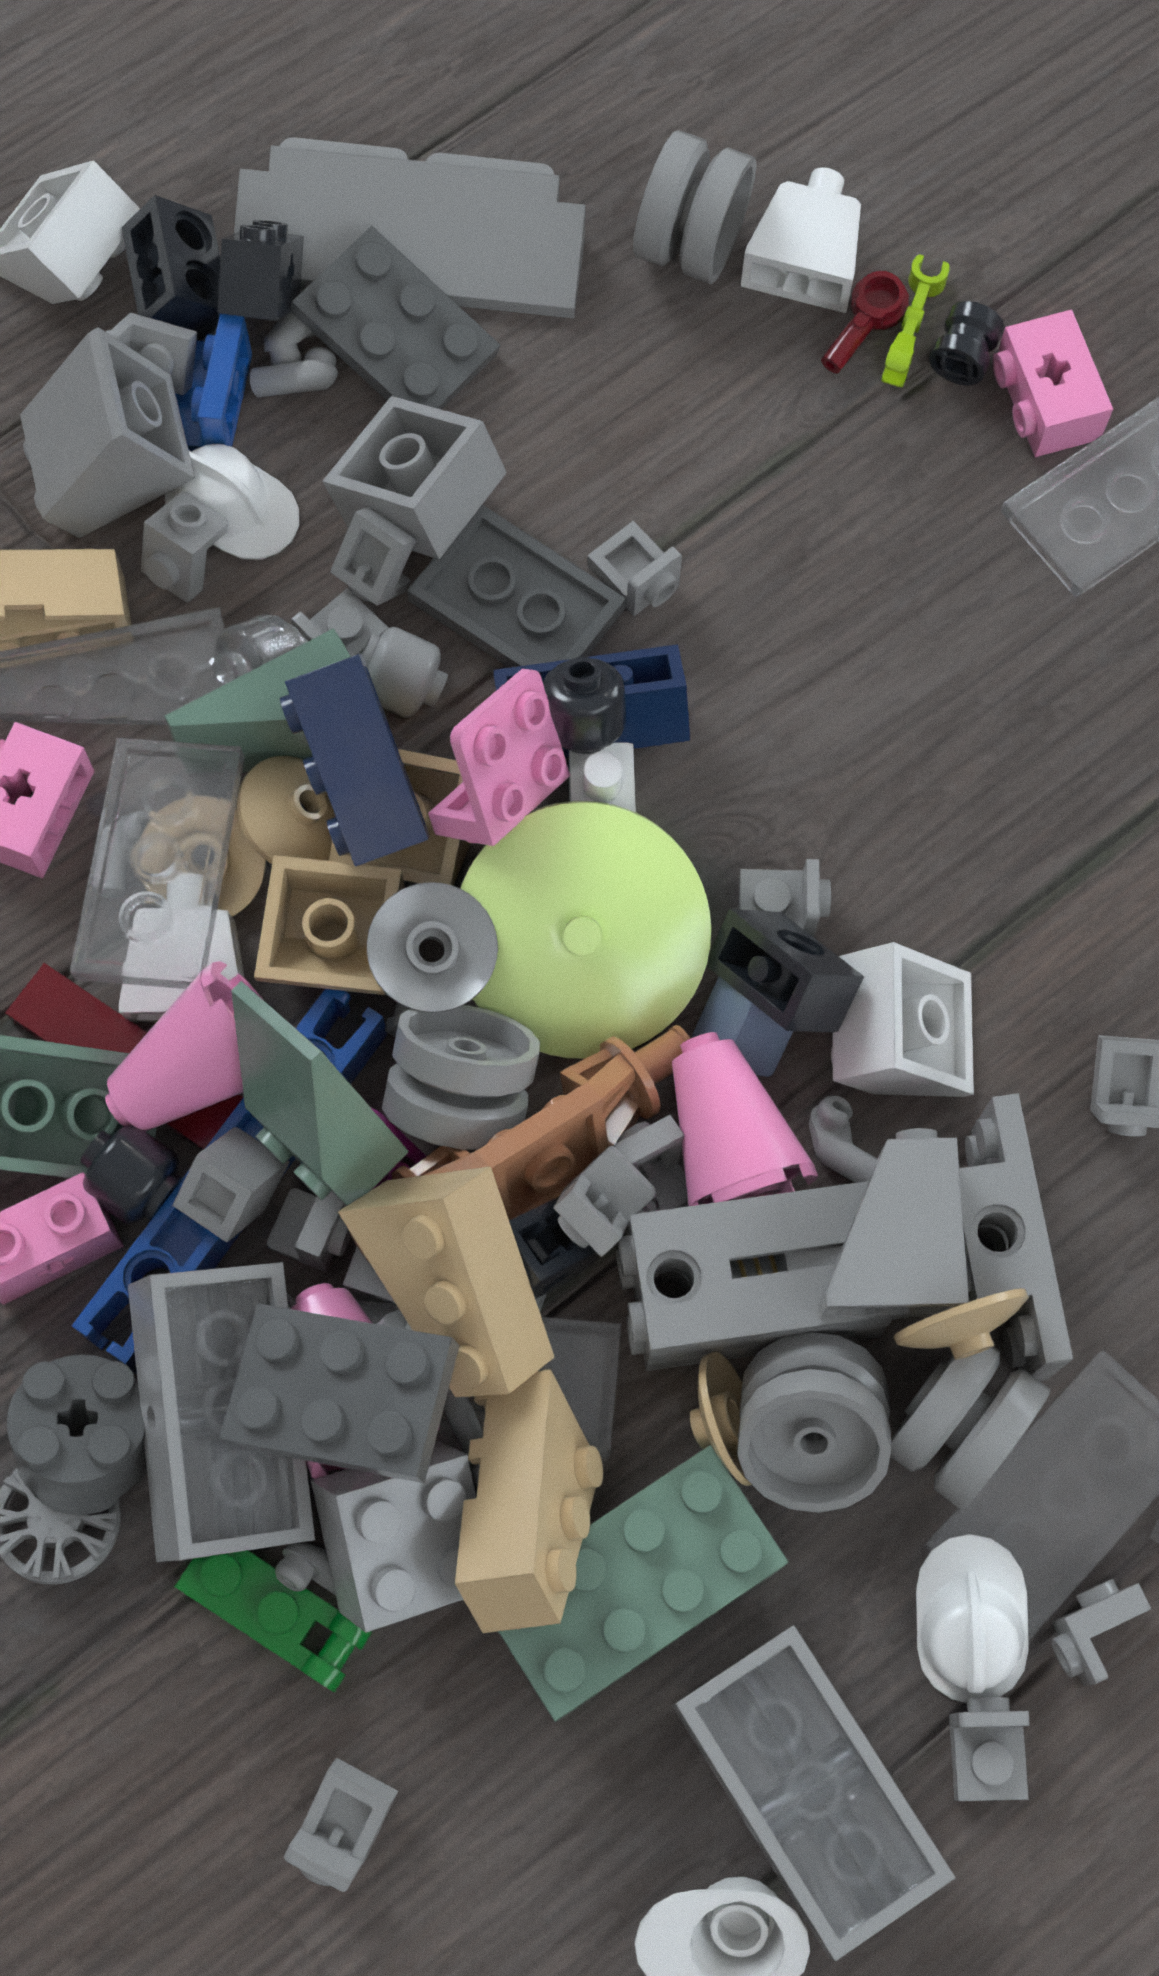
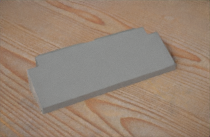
(468, 222)

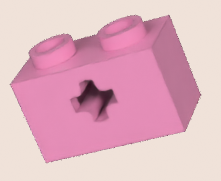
(1052, 383)
(57, 777)
(52, 1237)

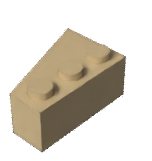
(59, 595)
(455, 1273)
(529, 1508)

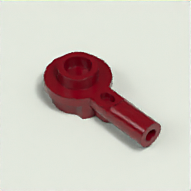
(877, 303)

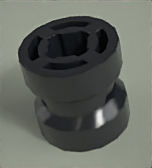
(963, 351)

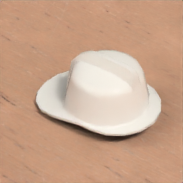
(257, 505)
(972, 1618)
(723, 1931)

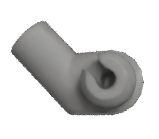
(312, 374)

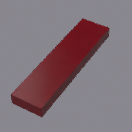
(67, 1014)

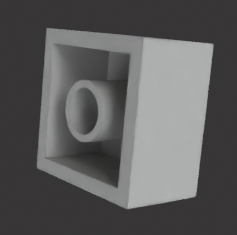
(419, 472)
(394, 1538)

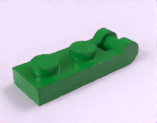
(253, 1600)

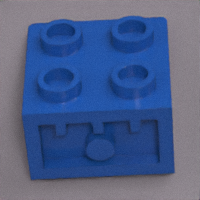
(219, 381)

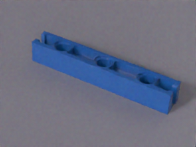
(174, 1238)

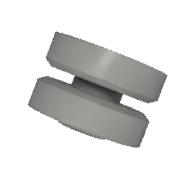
(694, 206)
(460, 1075)
(814, 1422)
(975, 1426)

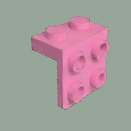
(506, 763)

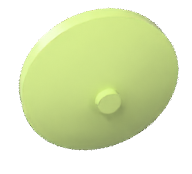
(591, 925)

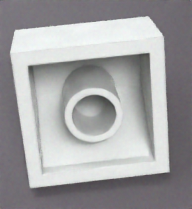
(65, 233)
(906, 1026)

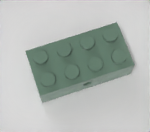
(647, 1581)

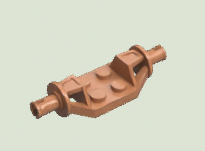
(571, 1130)

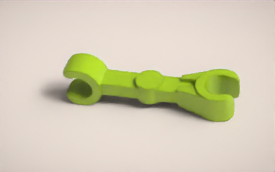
(901, 351)

